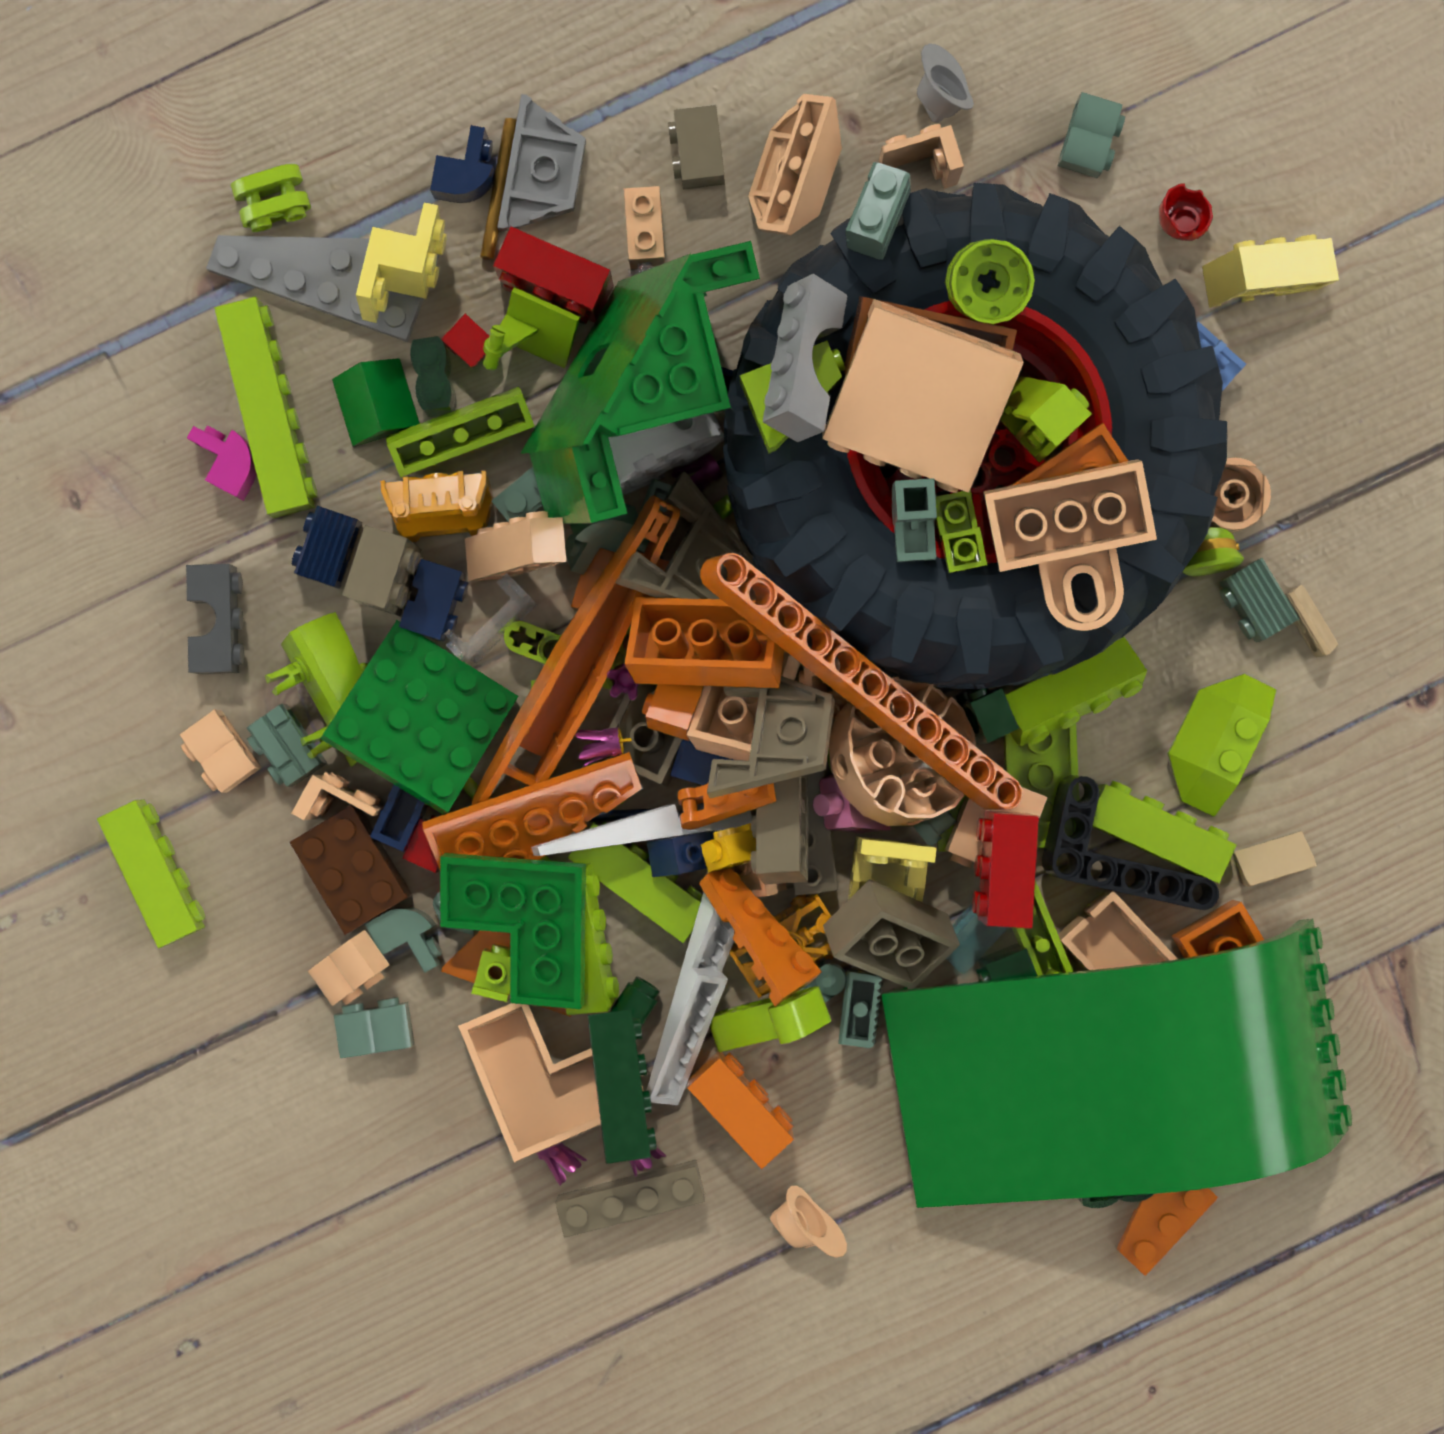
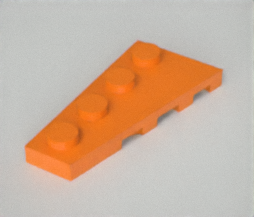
(755, 929)

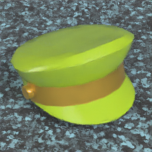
(1215, 555)

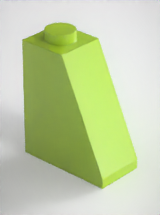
(755, 386)

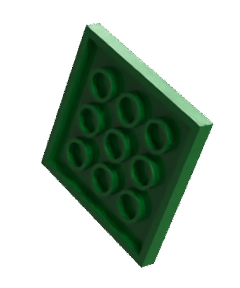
(420, 718)

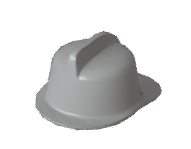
(943, 85)

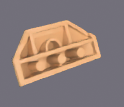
(796, 166)

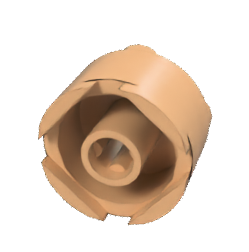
(1251, 494)

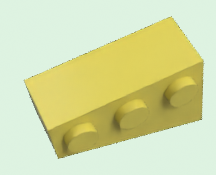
(1270, 269)

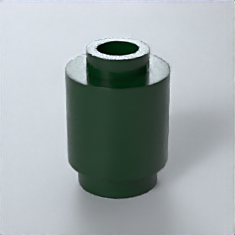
(639, 997)

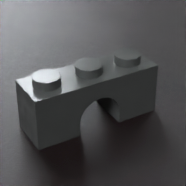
(219, 649)

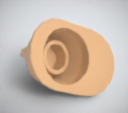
(807, 1225)

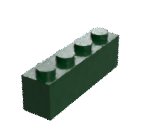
(619, 1086)

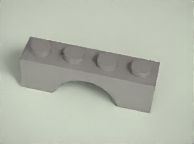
(795, 397)

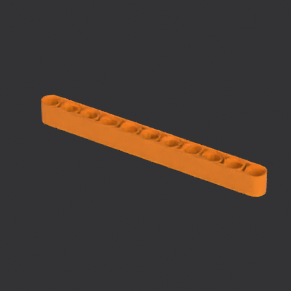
(849, 680)

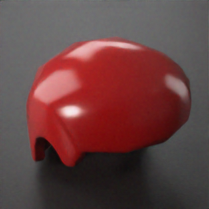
(1185, 213)

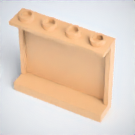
(922, 397)

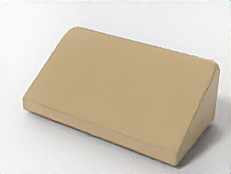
(1311, 623)
(1274, 859)

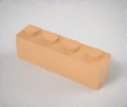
(515, 547)

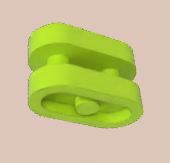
(261, 214)

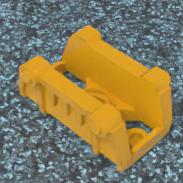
(439, 504)
(790, 920)

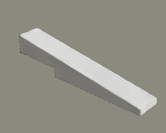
(648, 825)
(692, 1005)

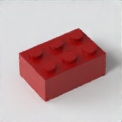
(553, 275)
(1006, 869)

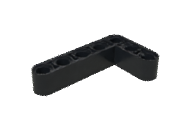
(1113, 869)

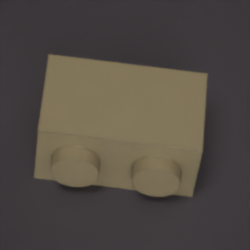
(698, 147)

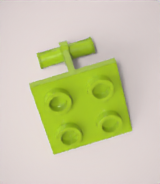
(533, 327)

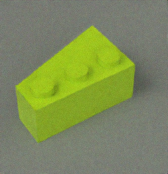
(1043, 414)

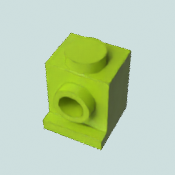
(486, 985)

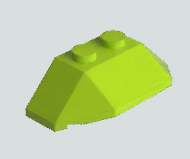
(1219, 740)

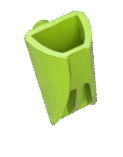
(325, 665)

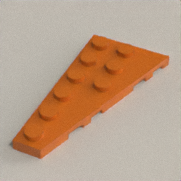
(534, 814)

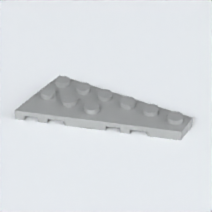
(311, 273)

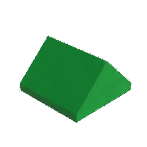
(375, 400)

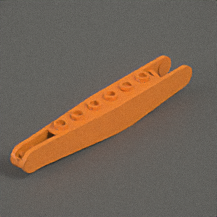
(579, 660)

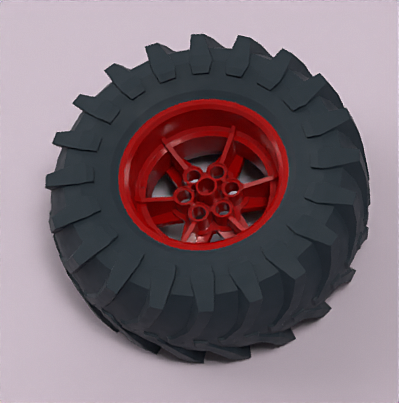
(1093, 323)

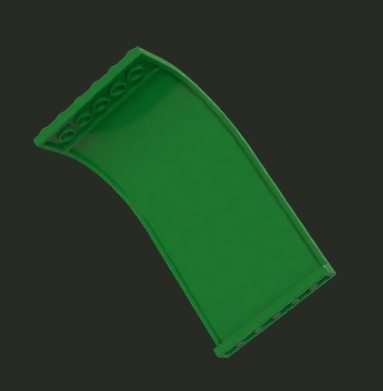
(1120, 1076)

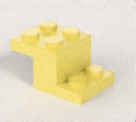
(401, 263)

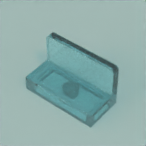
(974, 940)

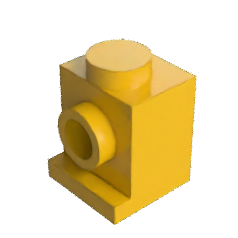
(729, 848)

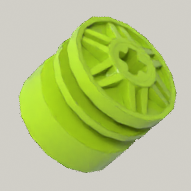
(1010, 271)

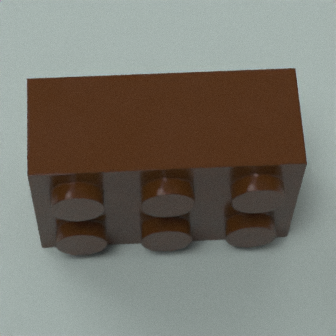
(350, 869)

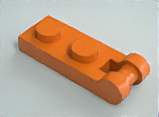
(722, 806)

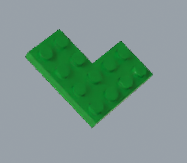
(538, 906)

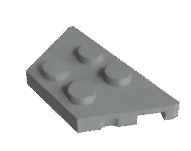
(541, 168)

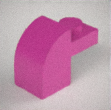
(234, 465)

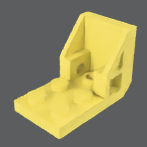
(892, 864)

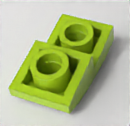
(959, 532)

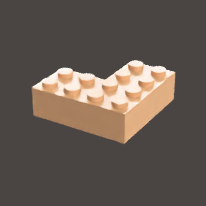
(1112, 936)
(530, 1095)

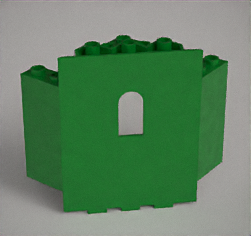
(638, 369)

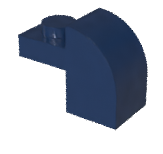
(465, 179)

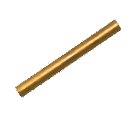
(491, 231)

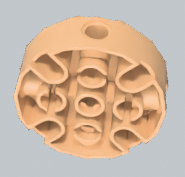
(886, 777)

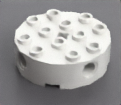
(659, 449)

